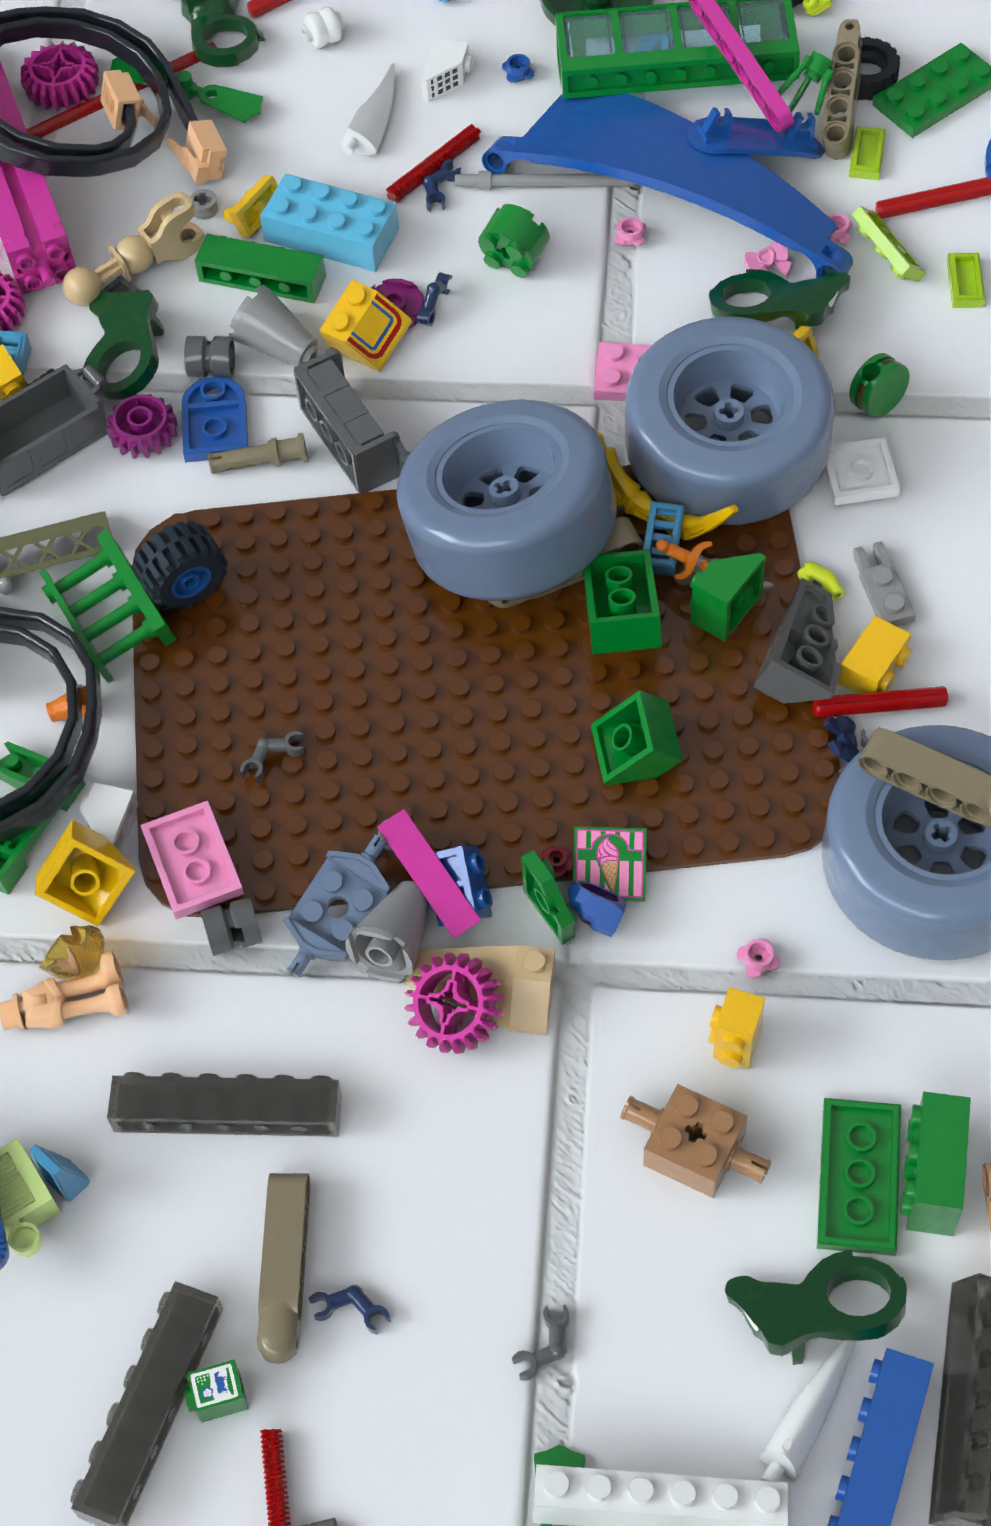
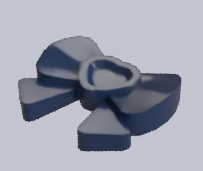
(846, 741)

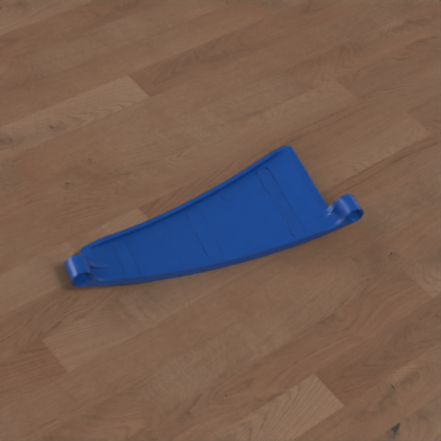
(650, 148)

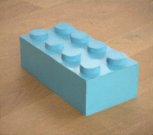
(330, 222)

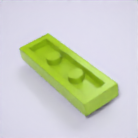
(888, 245)

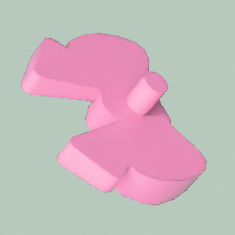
(765, 258)

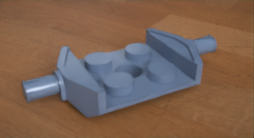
(341, 877)

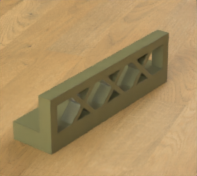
(51, 532)

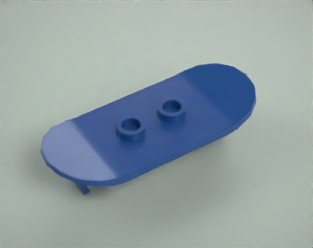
(754, 136)

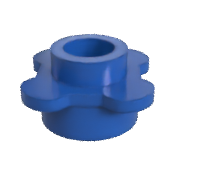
(518, 68)

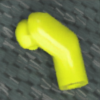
(816, 7)
(823, 575)

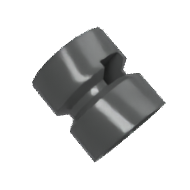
(209, 356)
(231, 926)

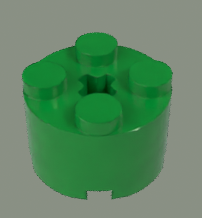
(513, 240)

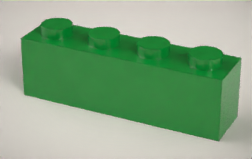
(252, 264)

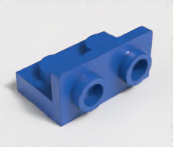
(467, 870)

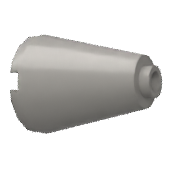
(272, 328)
(391, 934)

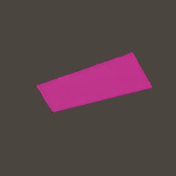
(429, 873)

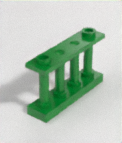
(137, 603)

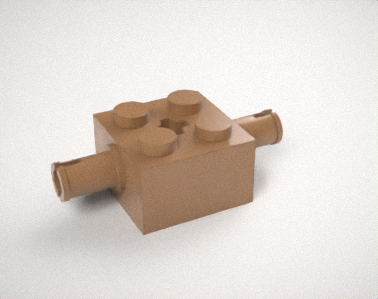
(717, 1146)

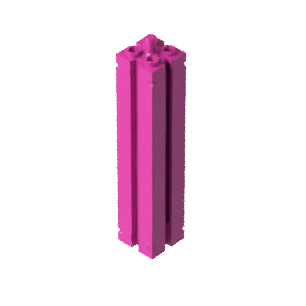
(28, 216)

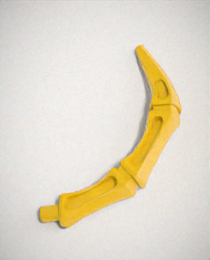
(638, 502)

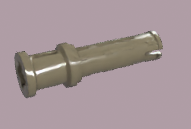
(274, 452)

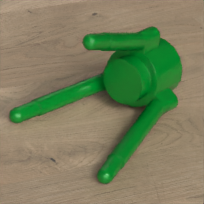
(816, 68)

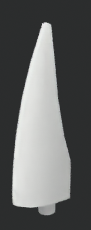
(371, 119)
(806, 1417)

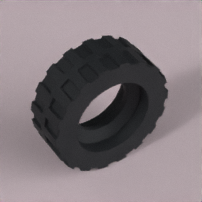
(884, 56)

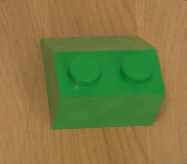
(726, 593)
(636, 740)

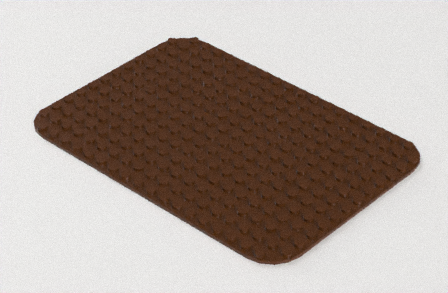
(455, 708)

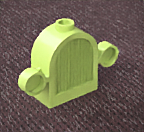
(23, 1200)

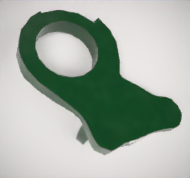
(216, 16)
(801, 301)
(128, 325)

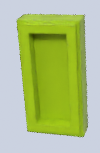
(867, 153)
(965, 280)

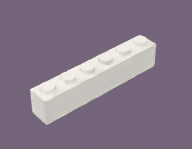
(654, 1499)

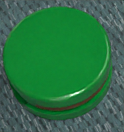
(879, 385)

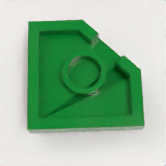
(546, 897)

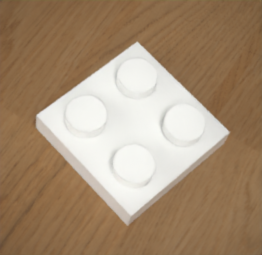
(861, 471)

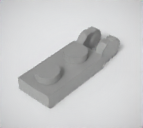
(884, 586)

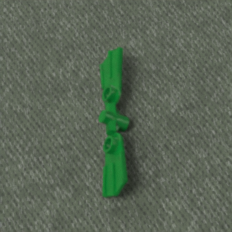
(227, 101)

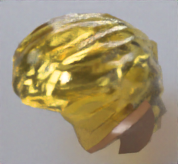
(75, 954)

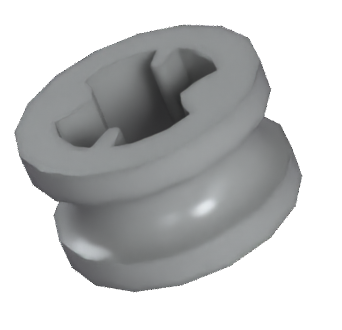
(206, 211)

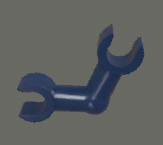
(431, 181)
(427, 312)
(350, 1295)

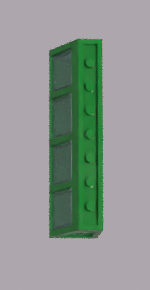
(668, 47)

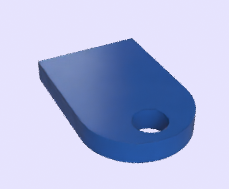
(213, 422)

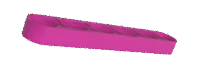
(743, 63)

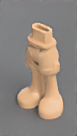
(47, 1004)

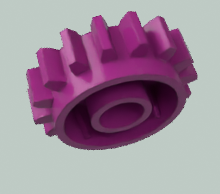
(141, 425)

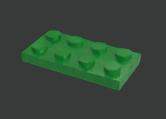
(935, 90)

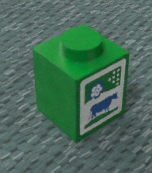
(216, 1391)

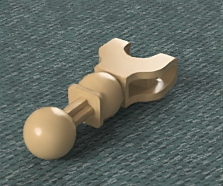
(158, 239)

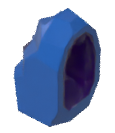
(597, 906)

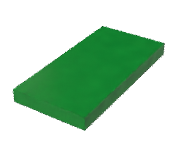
(859, 1177)

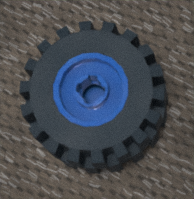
(180, 565)

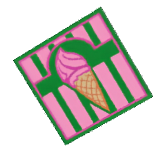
(612, 859)

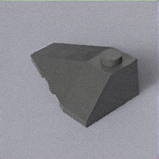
(803, 651)

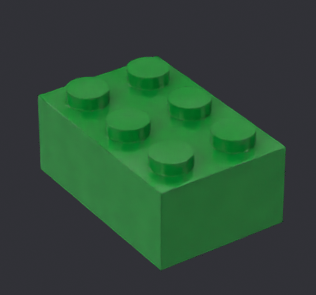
(622, 602)
(936, 1163)

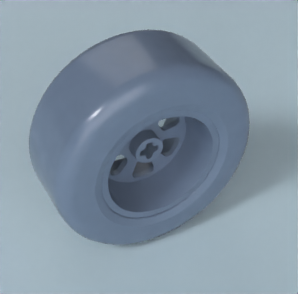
(730, 364)
(473, 506)
(885, 894)

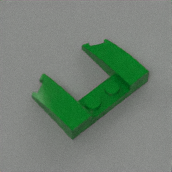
(16, 771)

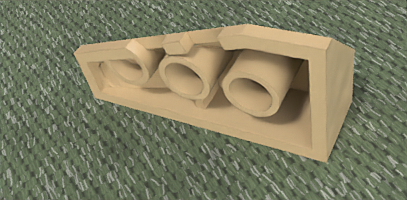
(525, 982)

